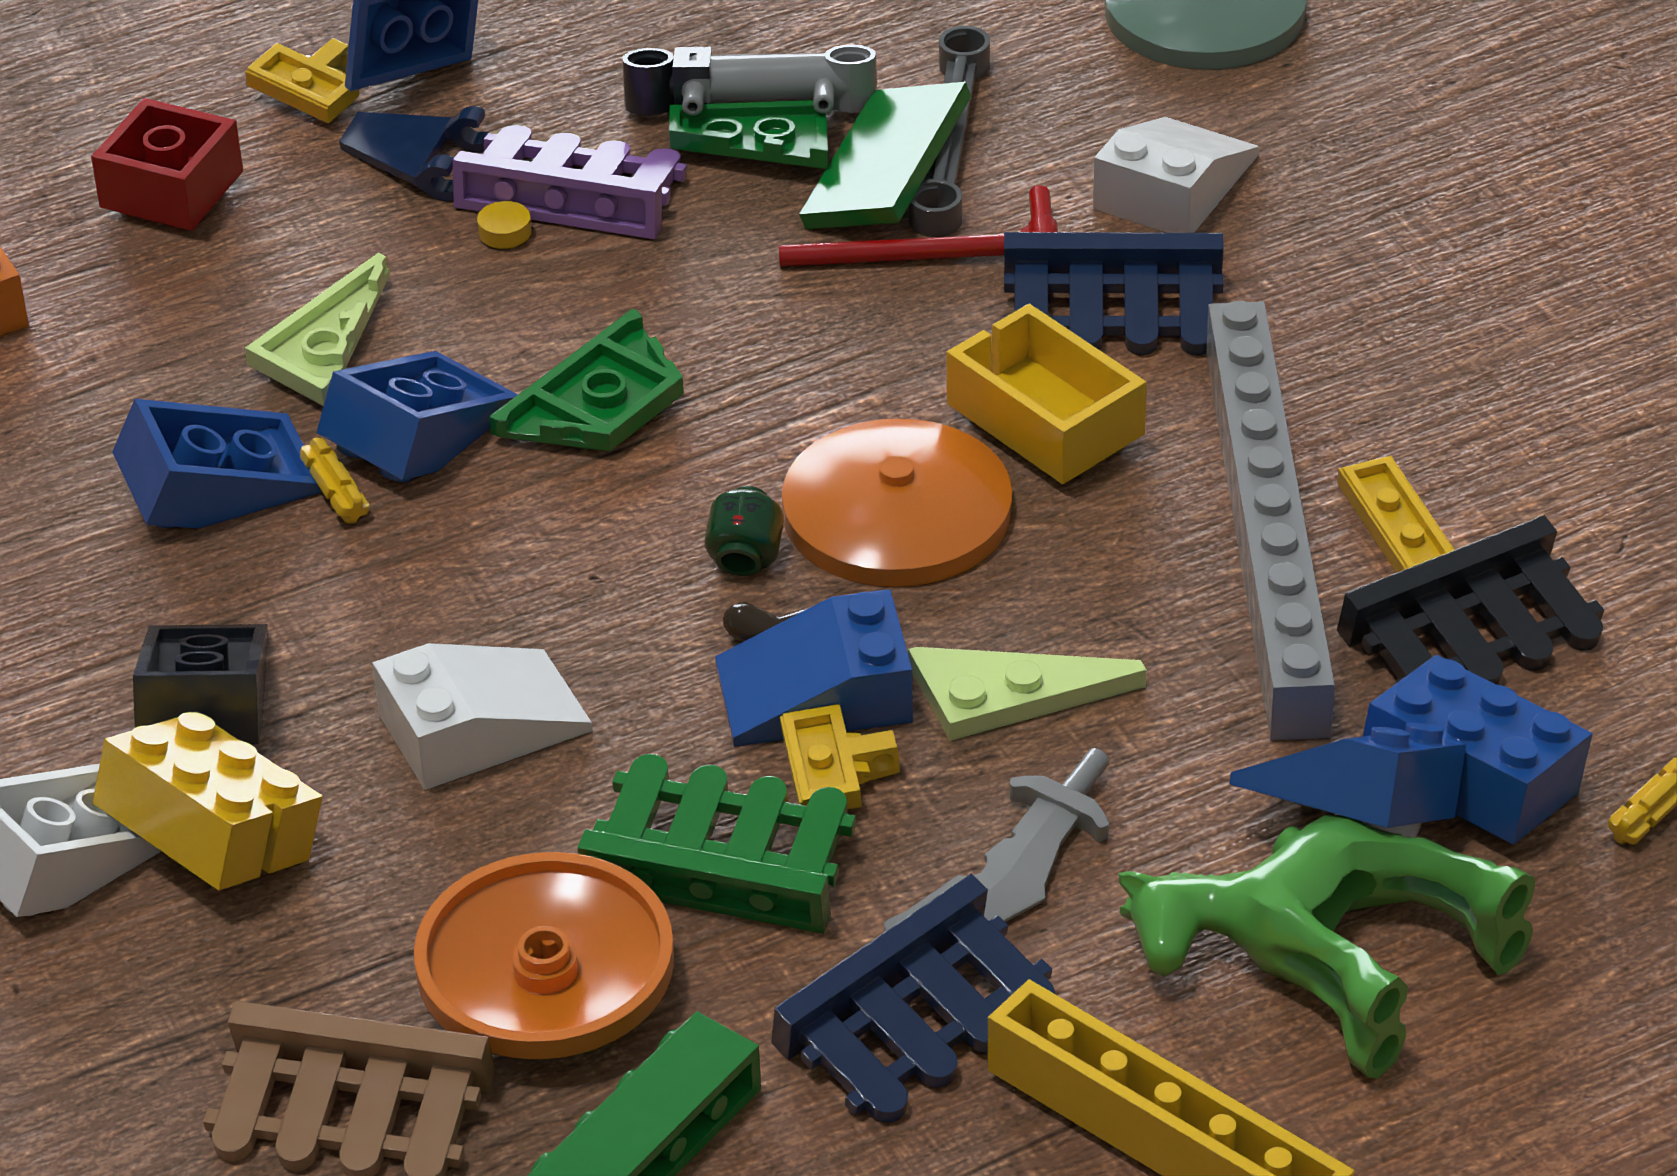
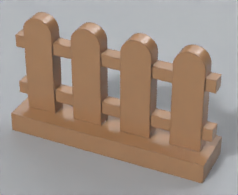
(351, 1055)

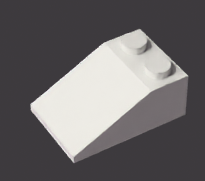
(1167, 173)
(473, 707)
(58, 842)

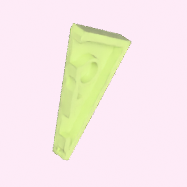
(321, 333)
(995, 689)

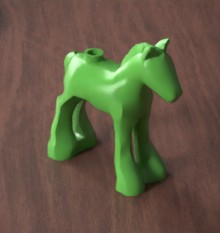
(1296, 897)

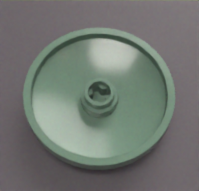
(1206, 31)

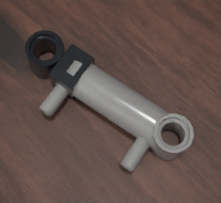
(694, 77)

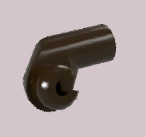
(747, 620)

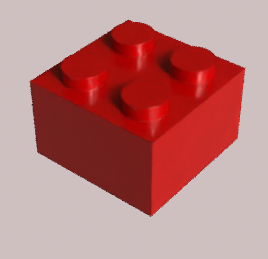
(167, 163)

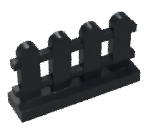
(1471, 580)

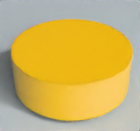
(504, 224)

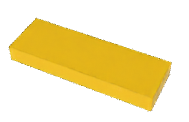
(1393, 512)

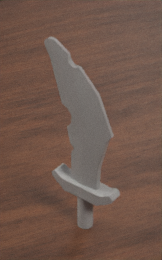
(1022, 864)

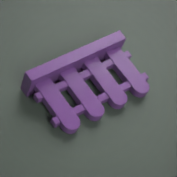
(568, 196)

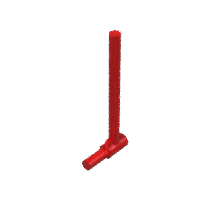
(919, 248)

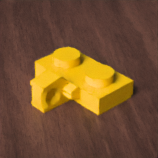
(304, 81)
(827, 756)

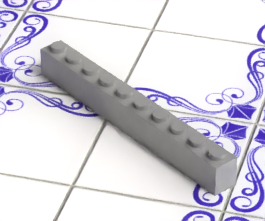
(1269, 524)

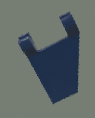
(410, 145)

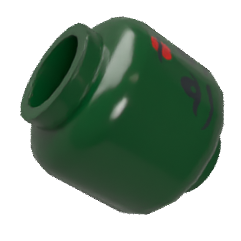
(744, 531)

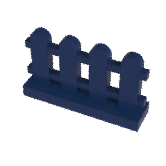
(1119, 263)
(888, 973)

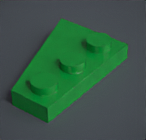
(754, 130)

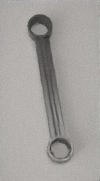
(938, 201)

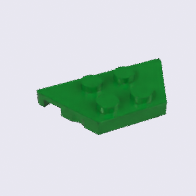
(596, 392)

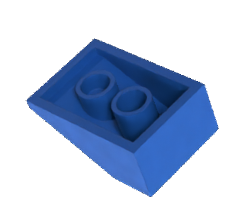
(407, 38)
(409, 412)
(209, 462)
(828, 655)
(1375, 778)

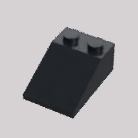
(204, 672)

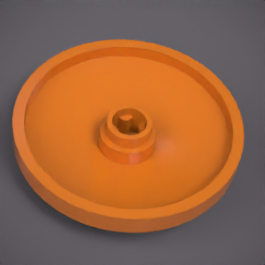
(897, 502)
(544, 954)

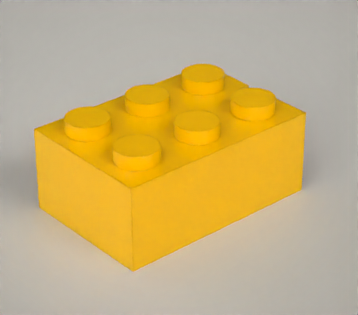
(1046, 393)
(207, 799)

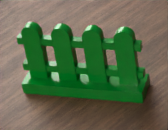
(718, 876)

